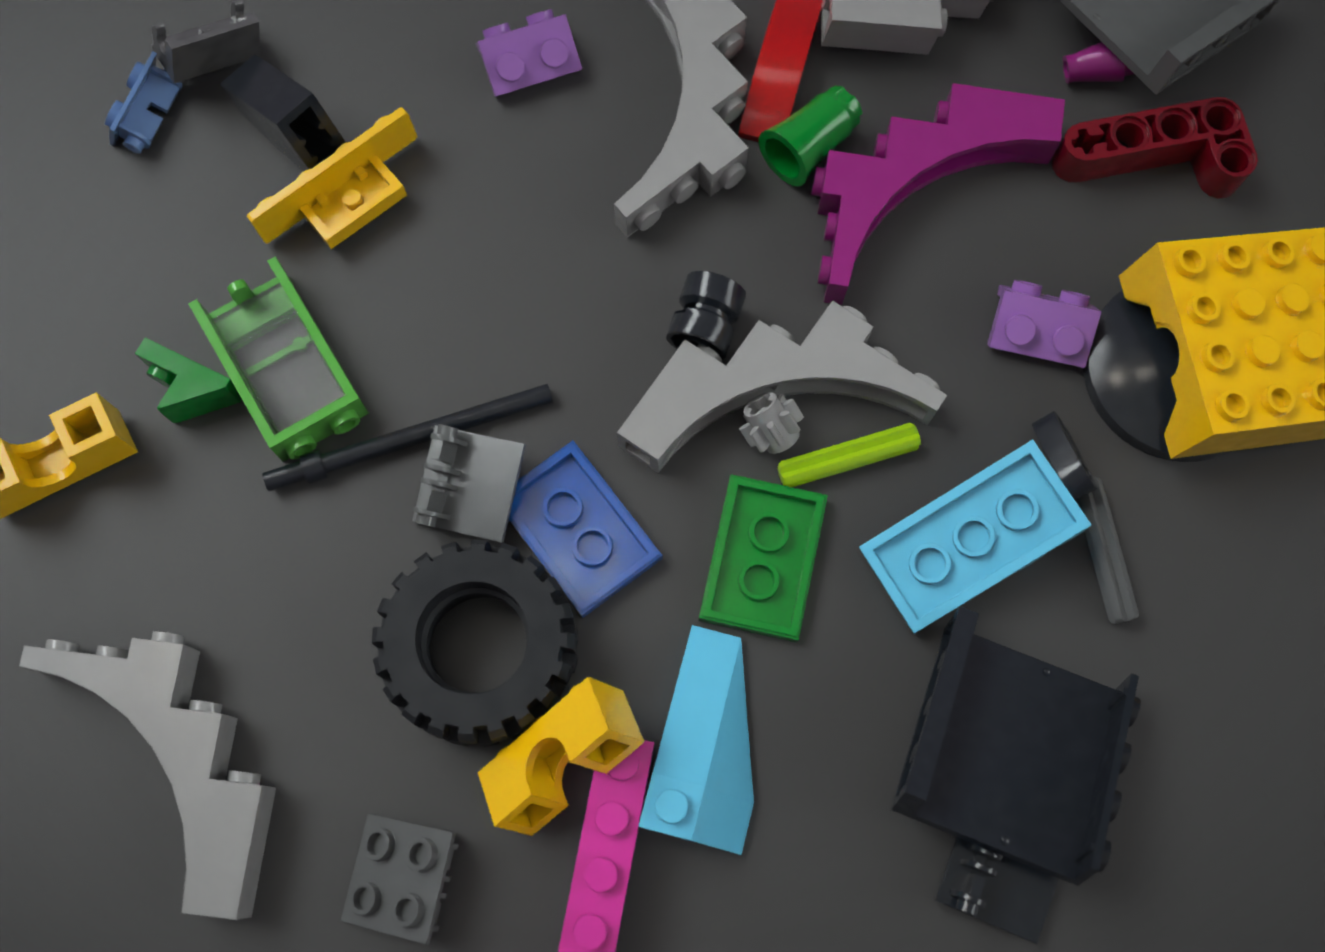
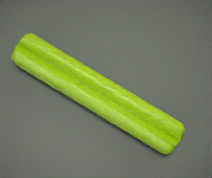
(849, 455)

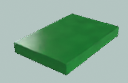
(763, 558)

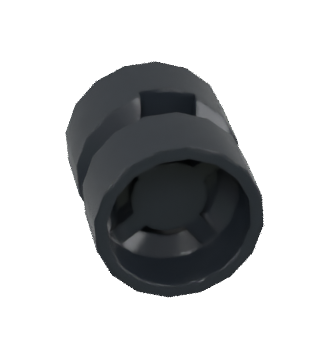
(709, 309)

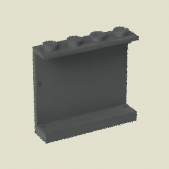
(1168, 37)

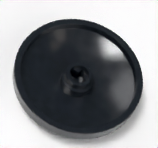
(1132, 375)

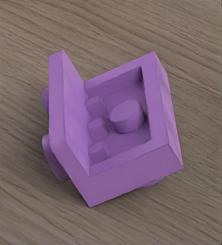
(528, 53)
(1044, 324)

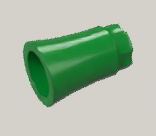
(805, 137)

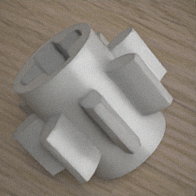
(771, 422)

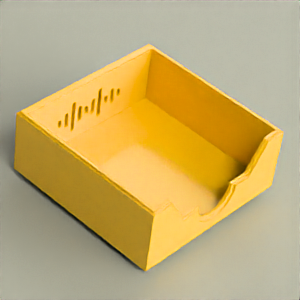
(1245, 336)

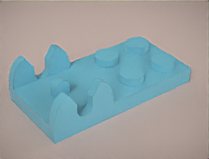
(974, 536)

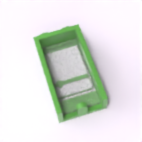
(281, 365)

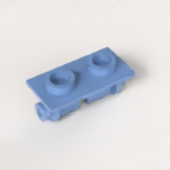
(132, 118)

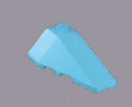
(704, 761)

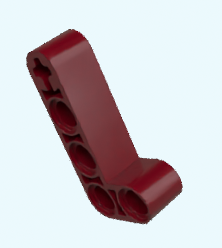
(1093, 150)

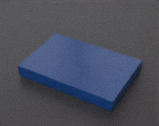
(580, 529)

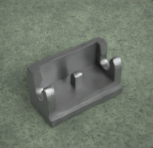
(208, 46)

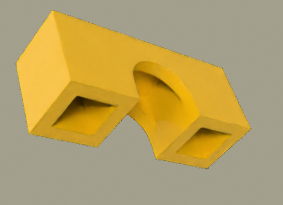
(84, 441)
(585, 727)

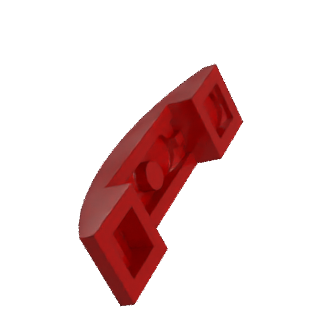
(780, 65)

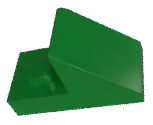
(192, 387)

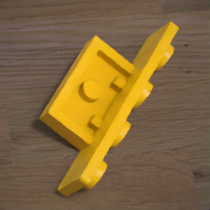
(342, 189)

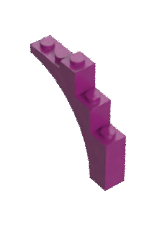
(968, 131)

